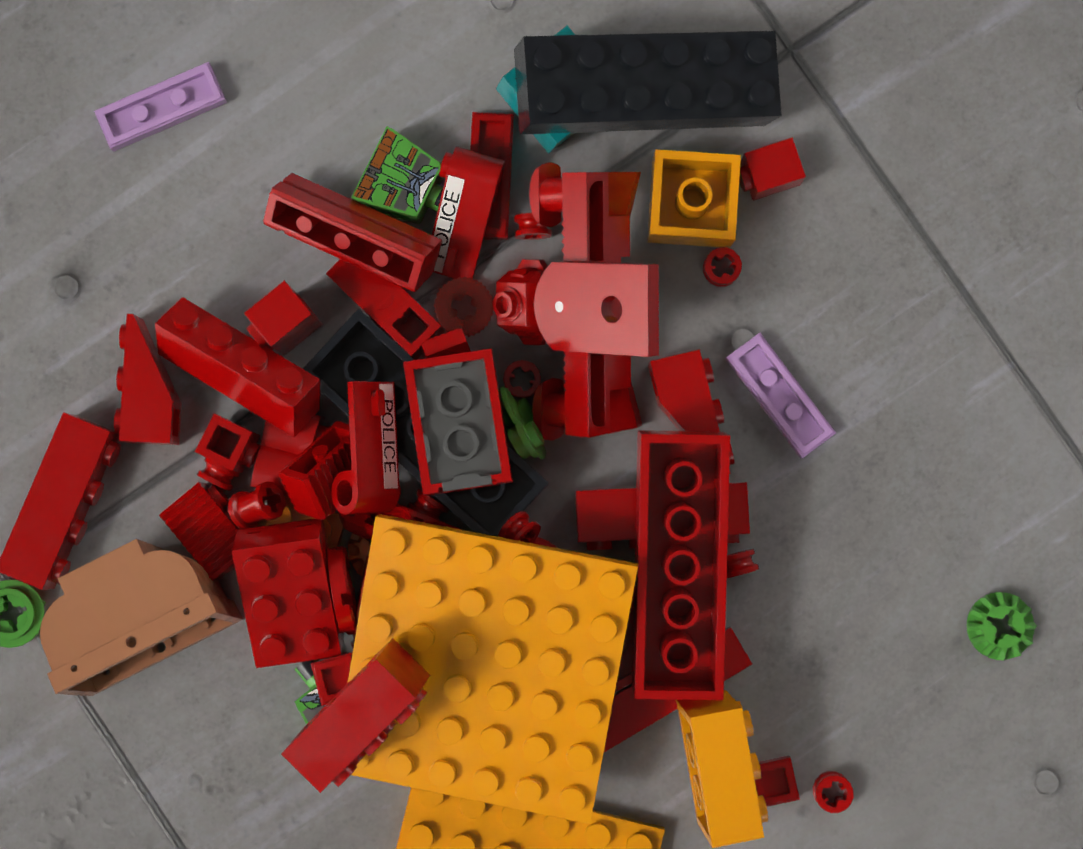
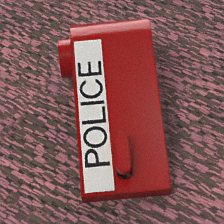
(464, 209)
(374, 473)

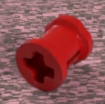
(250, 507)

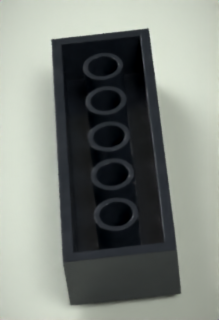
(646, 81)
(368, 354)

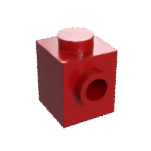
(229, 444)

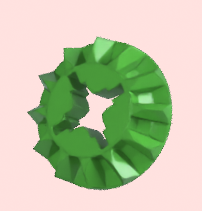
(29, 622)
(982, 632)

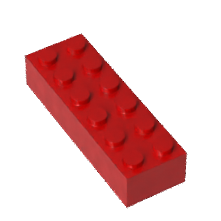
(681, 565)

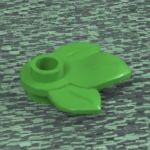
(525, 434)

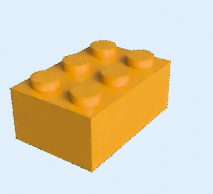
(722, 770)

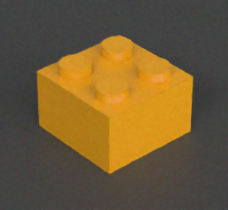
(693, 198)

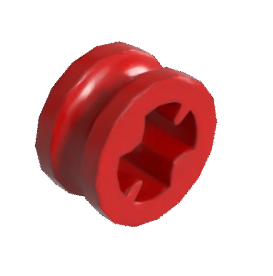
(529, 228)
(718, 254)
(526, 367)
(217, 474)
(428, 506)
(520, 528)
(741, 563)
(840, 803)

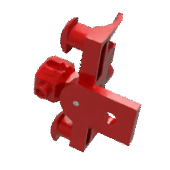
(585, 303)

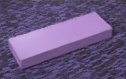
(160, 106)
(780, 395)

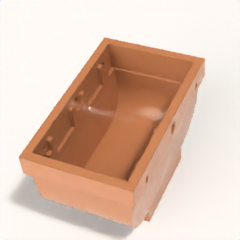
(121, 612)

